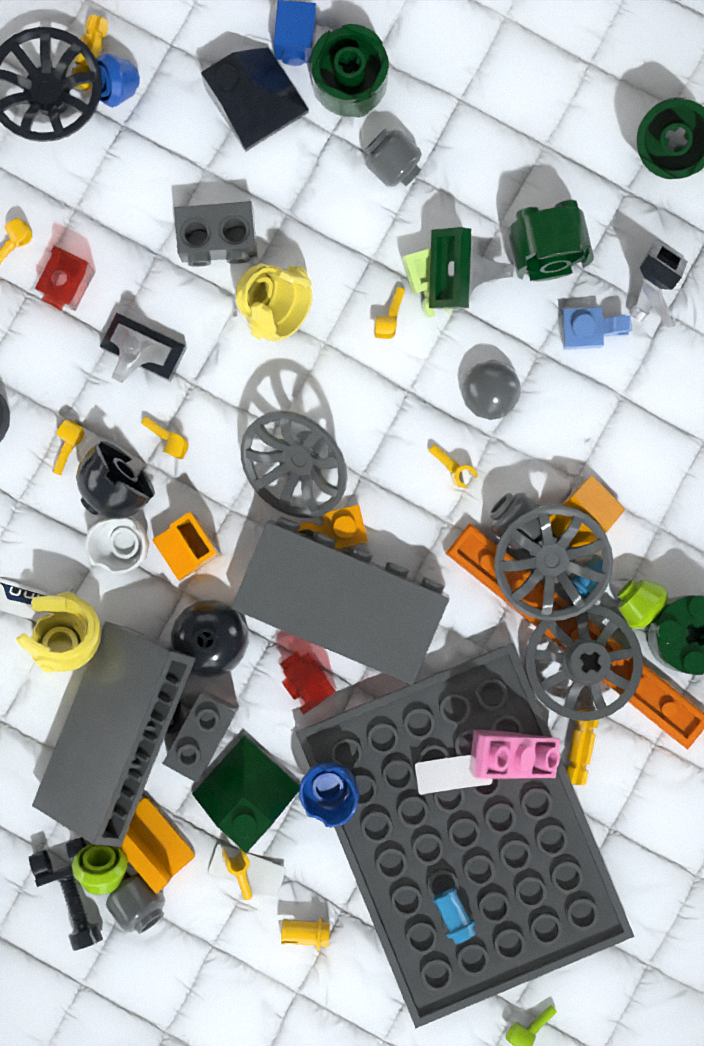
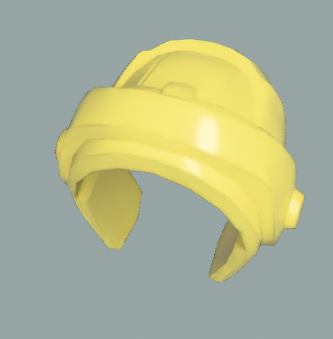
(274, 300)
(64, 637)

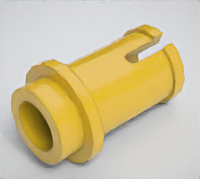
(305, 933)

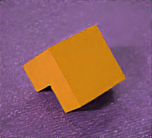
(597, 503)
(186, 546)

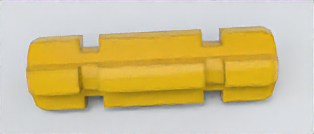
(96, 31)
(581, 750)

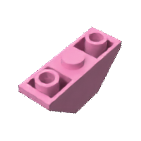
(513, 755)

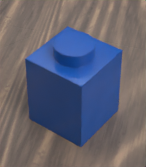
(295, 32)

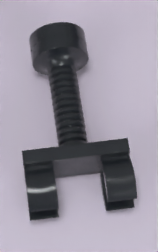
(84, 932)

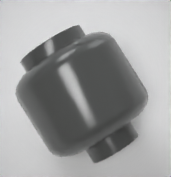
(393, 158)
(510, 508)
(135, 904)

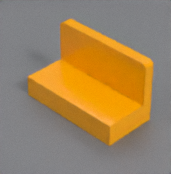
(155, 846)

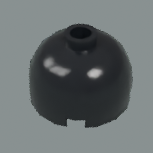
(110, 484)
(228, 636)

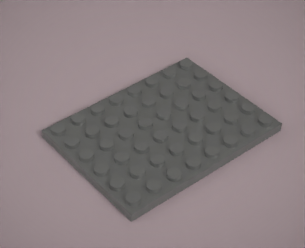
(507, 847)

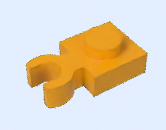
(343, 525)

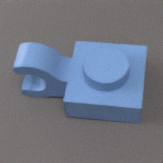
(586, 327)

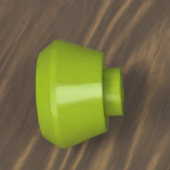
(641, 602)
(99, 868)

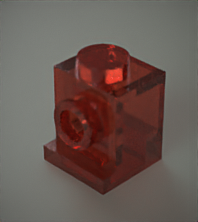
(78, 274)
(306, 680)

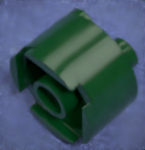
(334, 56)
(653, 141)
(550, 241)
(669, 631)

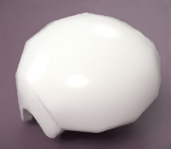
(117, 544)

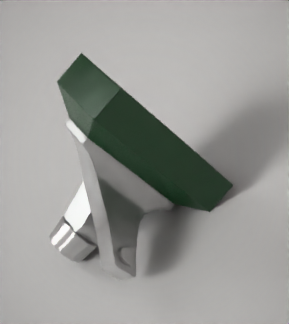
(459, 269)

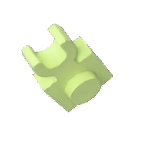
(418, 273)

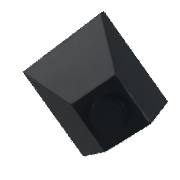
(253, 95)

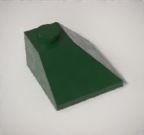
(245, 793)

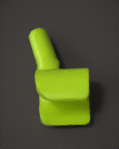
(522, 1036)

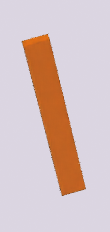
(653, 695)

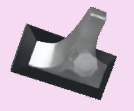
(660, 270)
(141, 348)

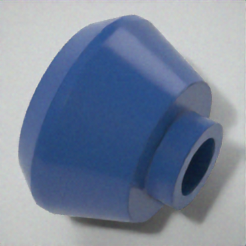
(118, 79)

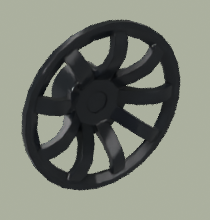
(47, 86)

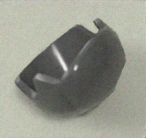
(491, 389)

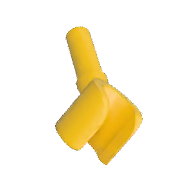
(19, 236)
(386, 325)
(72, 435)
(175, 444)
(452, 466)
(238, 866)

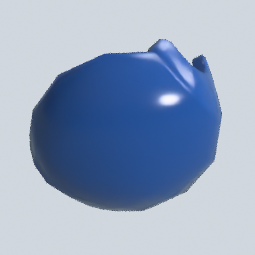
(329, 793)

